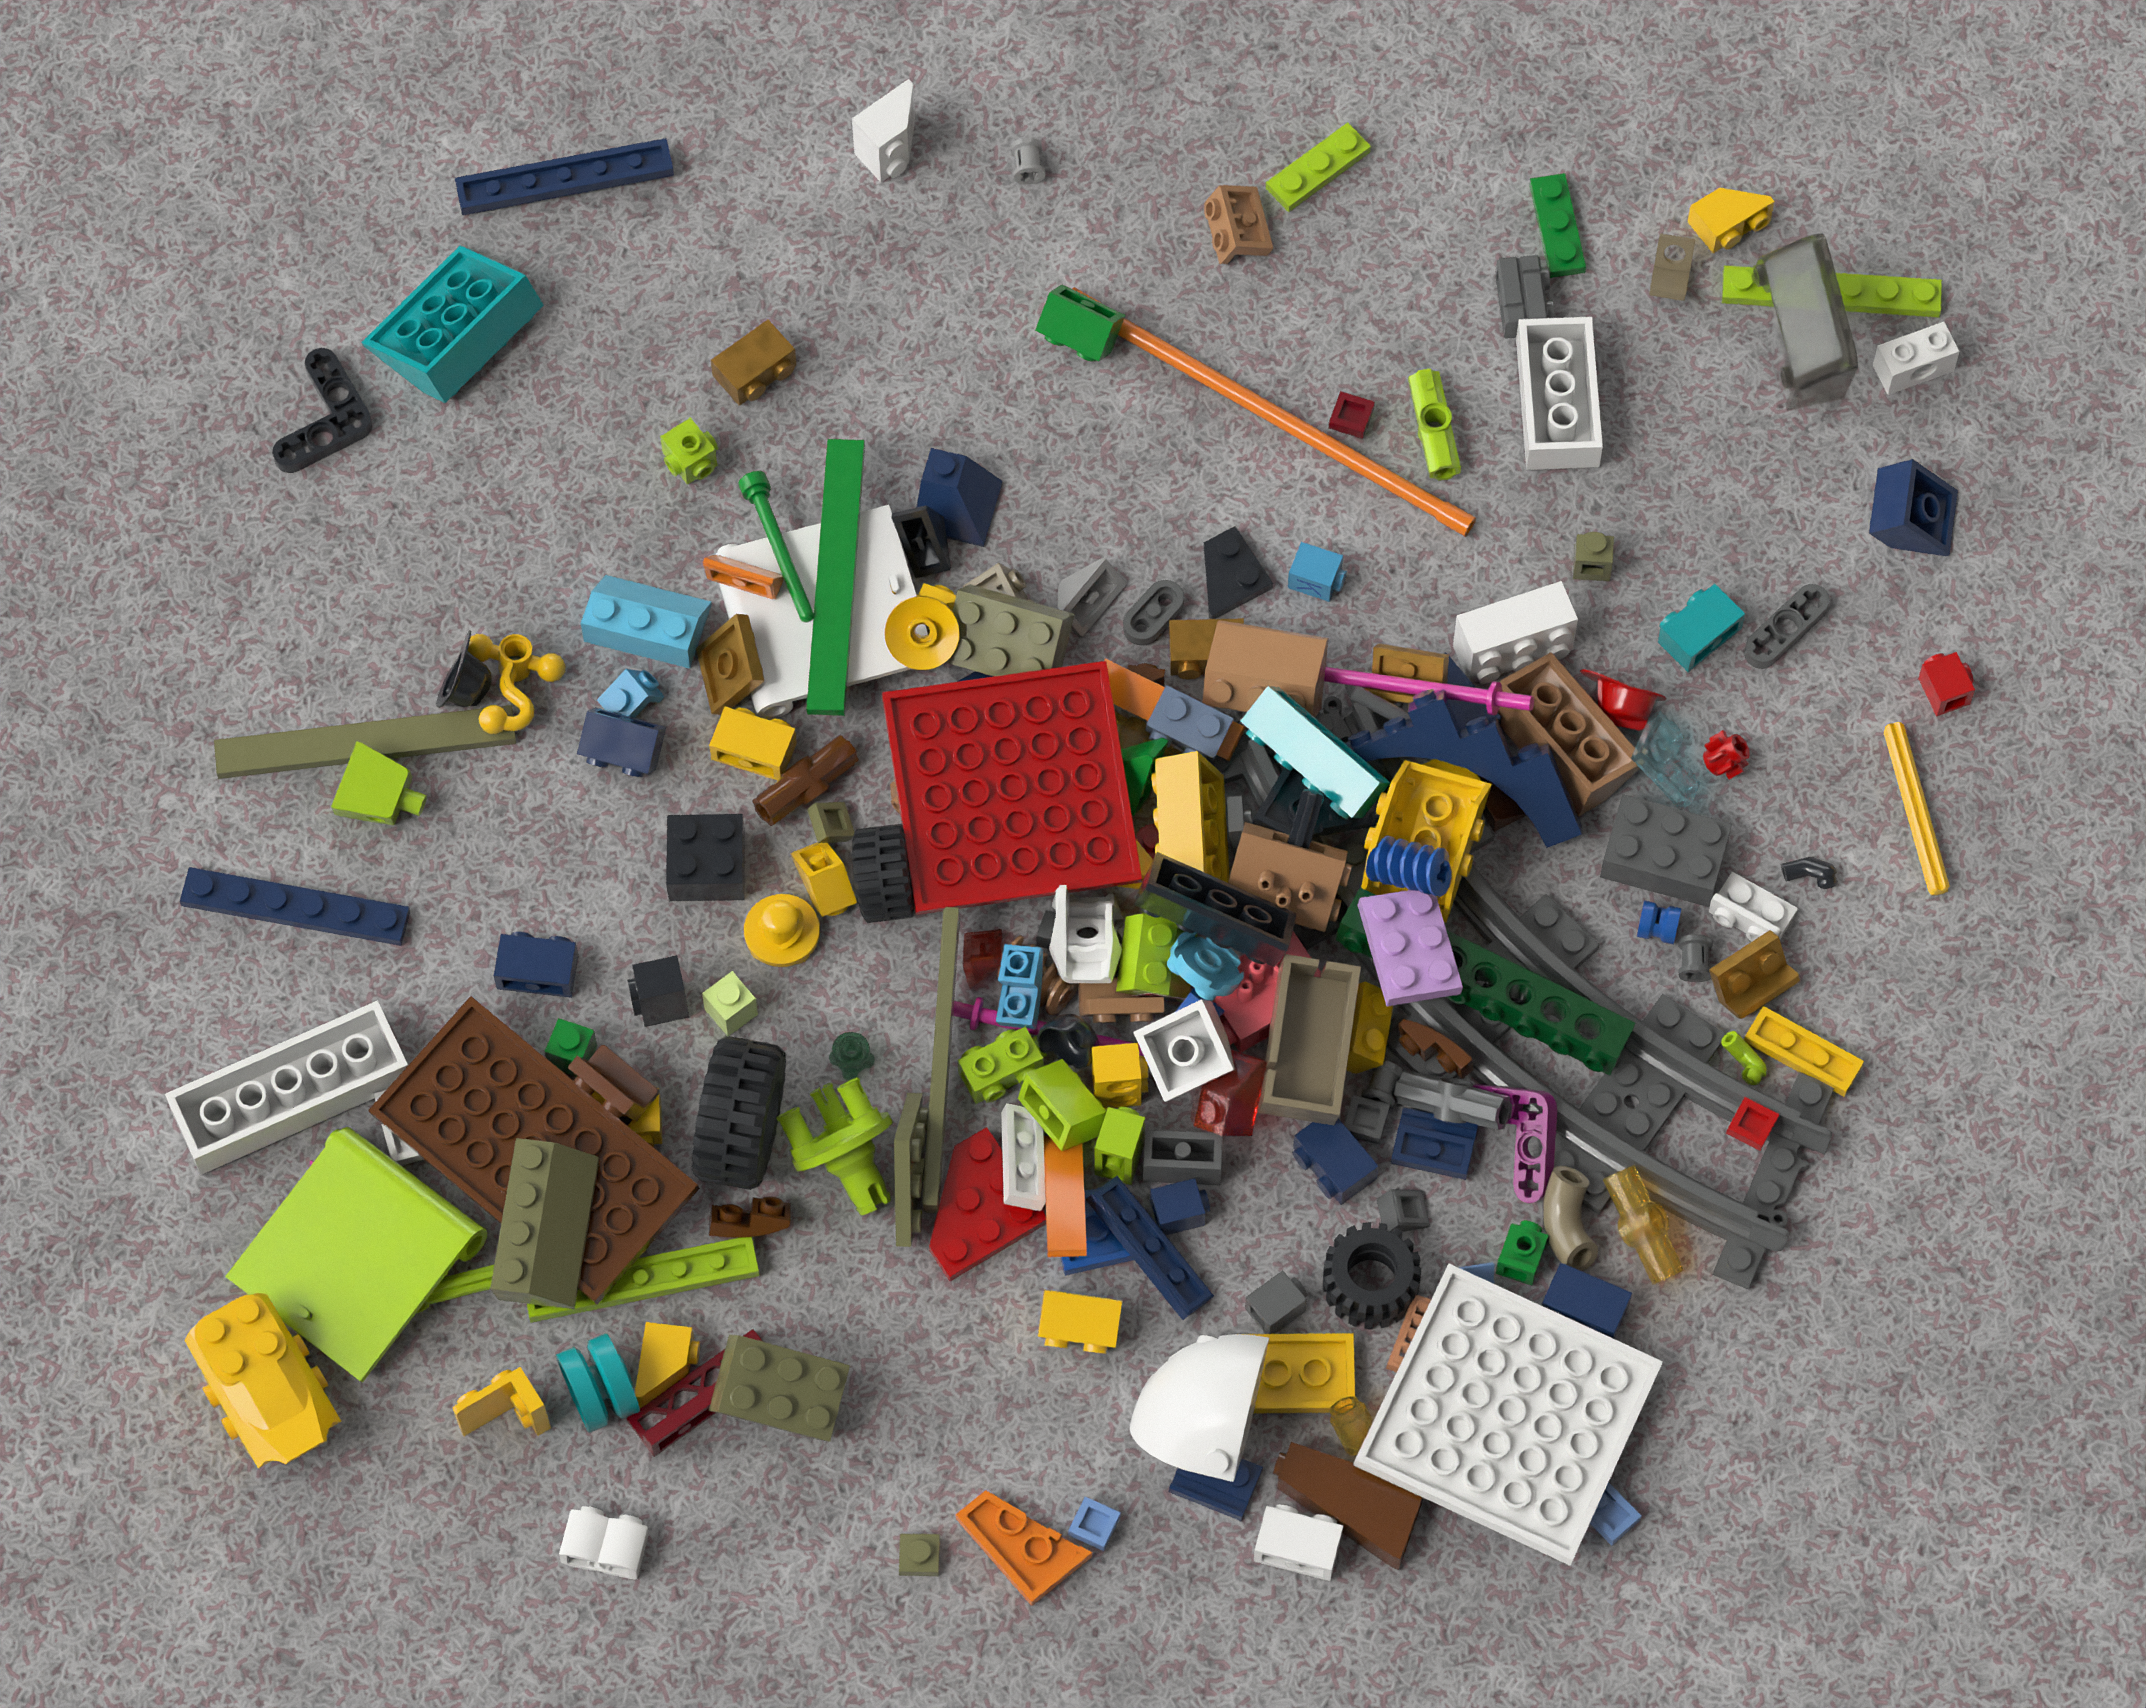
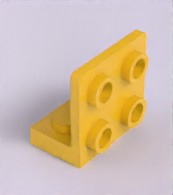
(507, 1391)

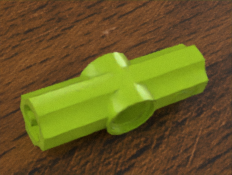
(1437, 442)

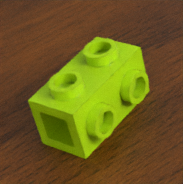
(999, 1065)

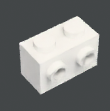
(1298, 1542)

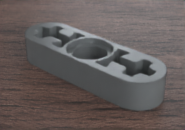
(1786, 611)

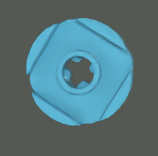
(1205, 966)

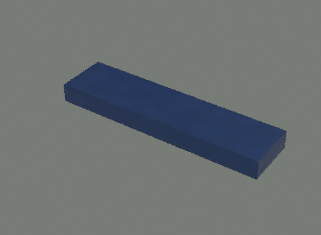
(1150, 1247)

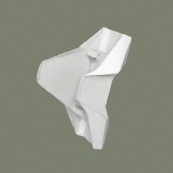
(1081, 958)

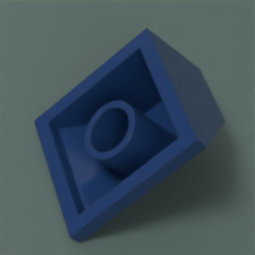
(961, 494)

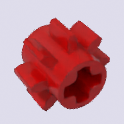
(1726, 754)

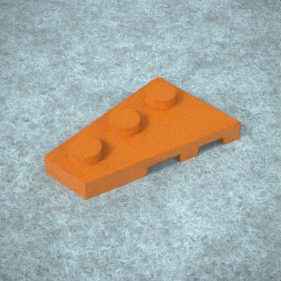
(1023, 1550)

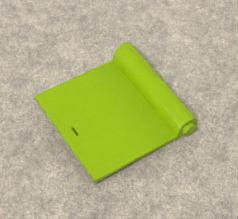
(356, 1250)

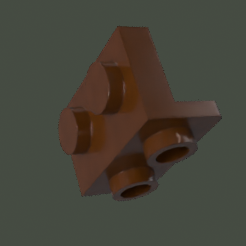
(616, 1081)

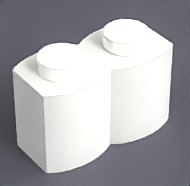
(604, 1543)

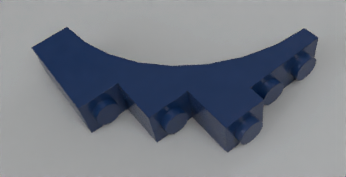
(1481, 747)

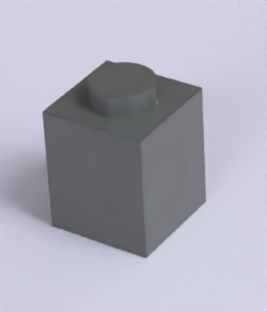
(1277, 1303)

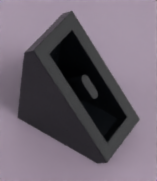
(923, 540)

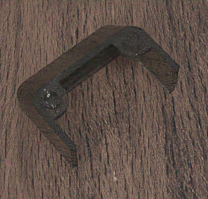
(1811, 321)

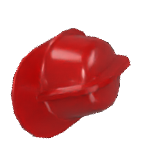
(1624, 704)

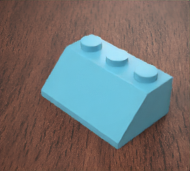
(644, 620)

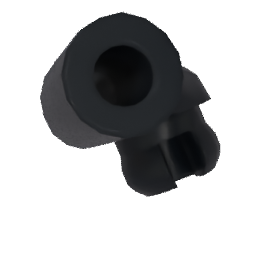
(1812, 867)

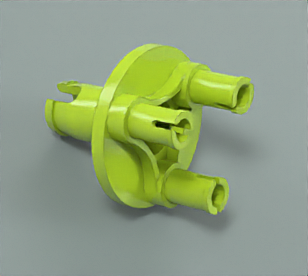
(844, 1144)

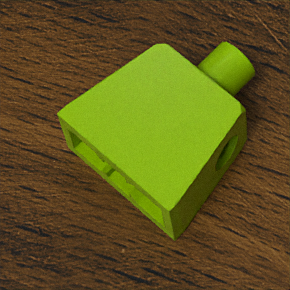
(375, 789)

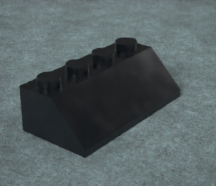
(1216, 910)

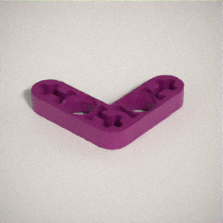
(1528, 1125)

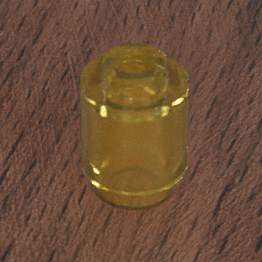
(1351, 1423)

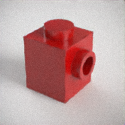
(1947, 682)

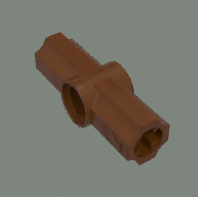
(805, 780)

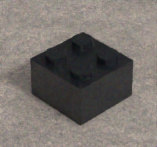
(705, 857)

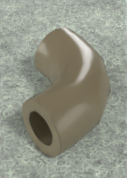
(1564, 1218)

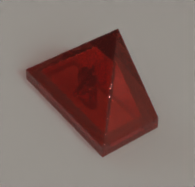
(981, 954)

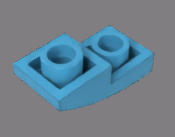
(1021, 986)

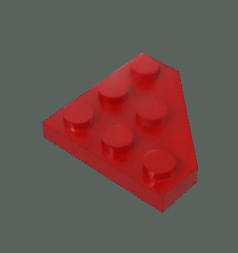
(972, 1211)

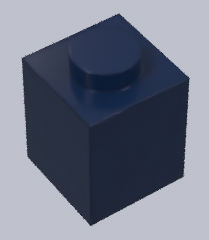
(1179, 1206)

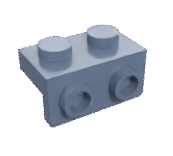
(1188, 723)

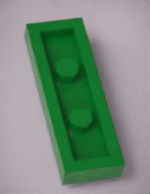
(1557, 225)

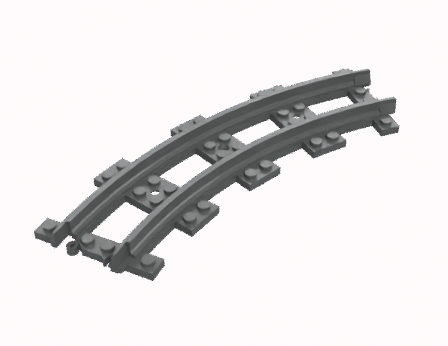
(1658, 1066)

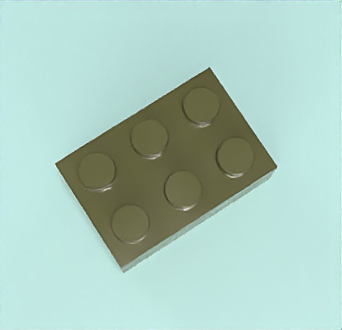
(1008, 633)
(779, 1387)

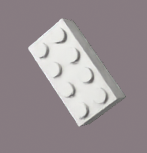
(1559, 393)

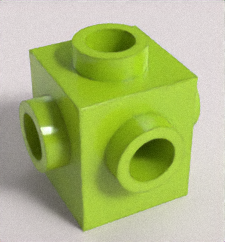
(689, 451)

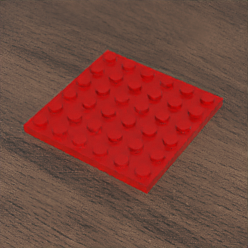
(1011, 787)

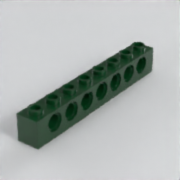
(1539, 994)

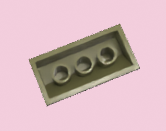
(544, 1224)

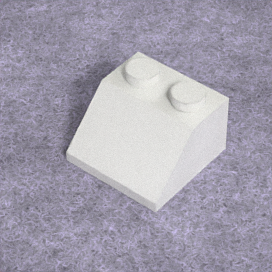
(886, 132)
(1186, 1049)

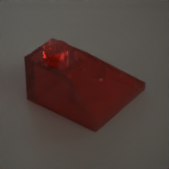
(1231, 1101)

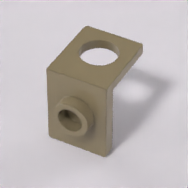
(1669, 276)

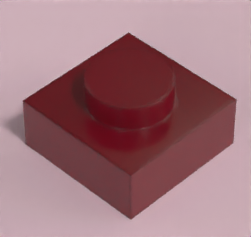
(1351, 415)

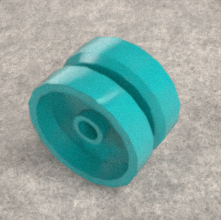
(602, 1380)

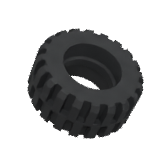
(738, 1112)

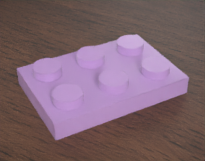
(1409, 946)

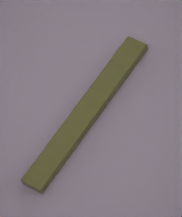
(336, 743)
(941, 1060)

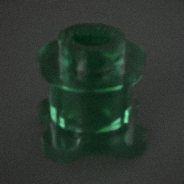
(851, 1063)

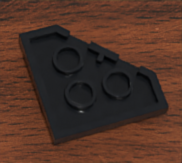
(1282, 802)

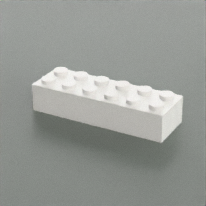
(287, 1087)

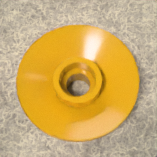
(916, 650)

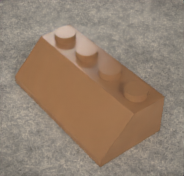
(1582, 738)

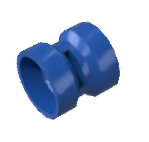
(1667, 926)

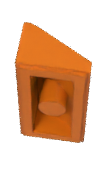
(743, 576)

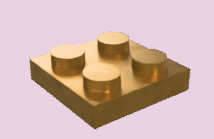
(730, 663)

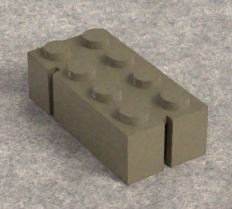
(1309, 1040)

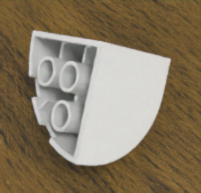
(1202, 1405)

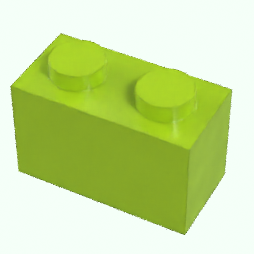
(1062, 1104)
(1120, 1144)

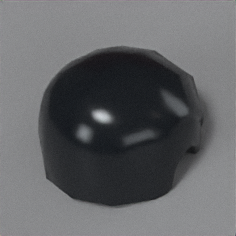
(1069, 1039)

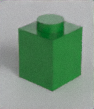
(568, 1042)

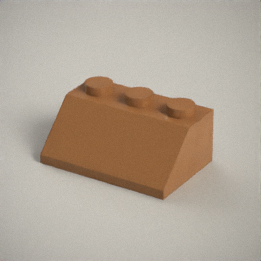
(1252, 657)

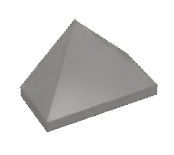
(1089, 593)

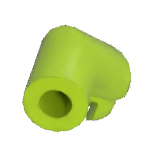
(1746, 1056)

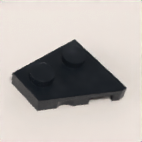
(1232, 573)

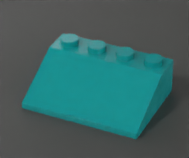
(454, 322)

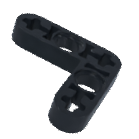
(339, 414)

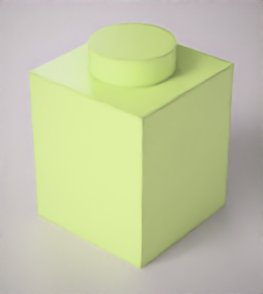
(730, 1003)

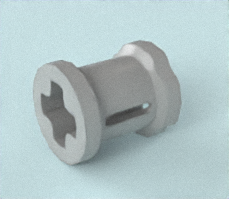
(1027, 161)

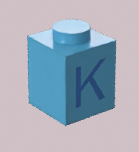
(1316, 572)

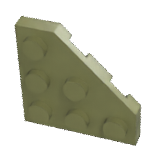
(909, 1168)

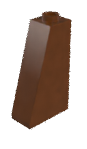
(1368, 1507)

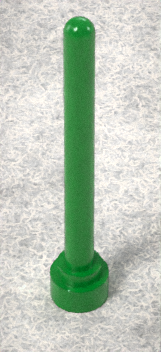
(756, 490)

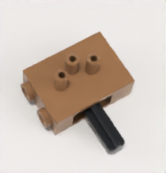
(1293, 867)

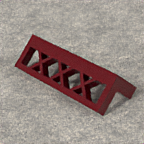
(685, 1418)

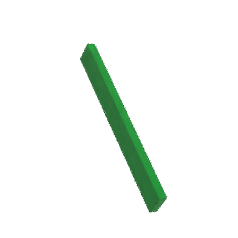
(835, 577)

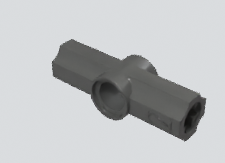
(1453, 1100)

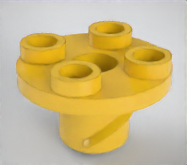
(781, 930)

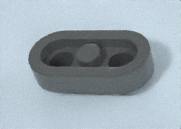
(1151, 613)

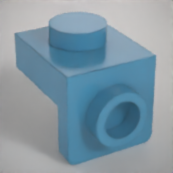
(631, 693)

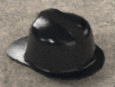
(466, 680)

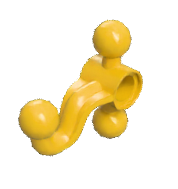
(549, 667)

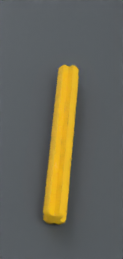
(1916, 808)

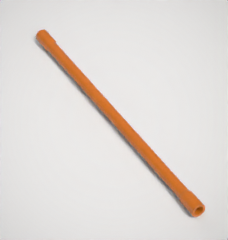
(1443, 511)

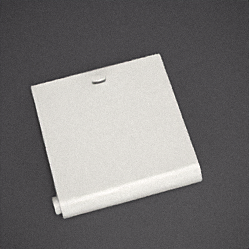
(786, 641)

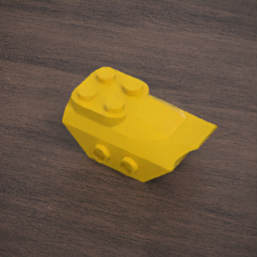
(1434, 807)
(262, 1380)

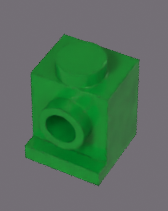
(1522, 1264)

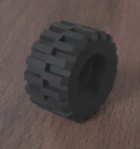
(882, 873)
(1364, 1304)

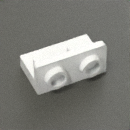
(1750, 908)

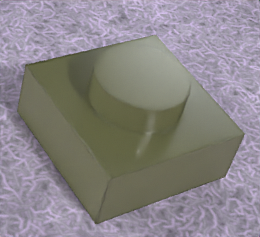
(831, 822)
(919, 1554)

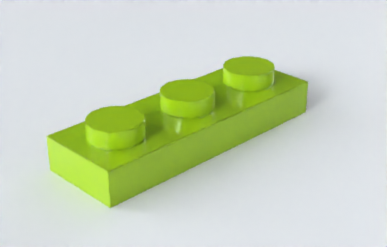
(1318, 167)

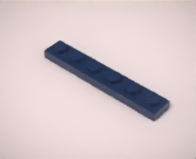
(564, 176)
(295, 906)

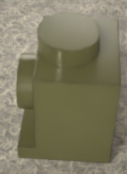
(1593, 549)

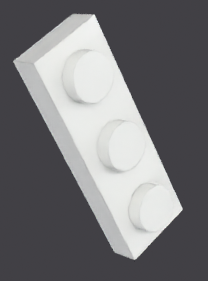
(1022, 1159)

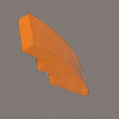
(1141, 695)
(1064, 1200)

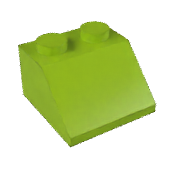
(1145, 958)

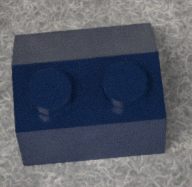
(1913, 509)

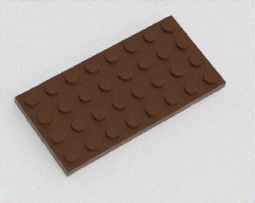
(485, 1088)

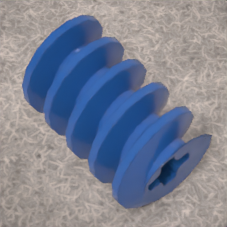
(1410, 866)

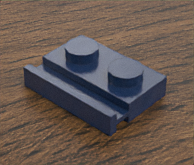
(1433, 1144)
(1219, 1494)

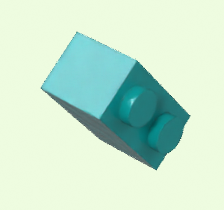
(1700, 626)

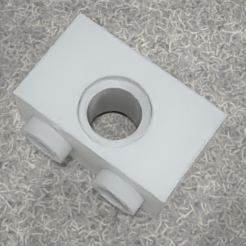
(1915, 358)

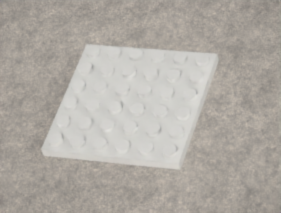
(1508, 1414)

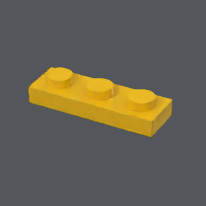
(1803, 1050)

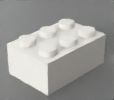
(1515, 633)

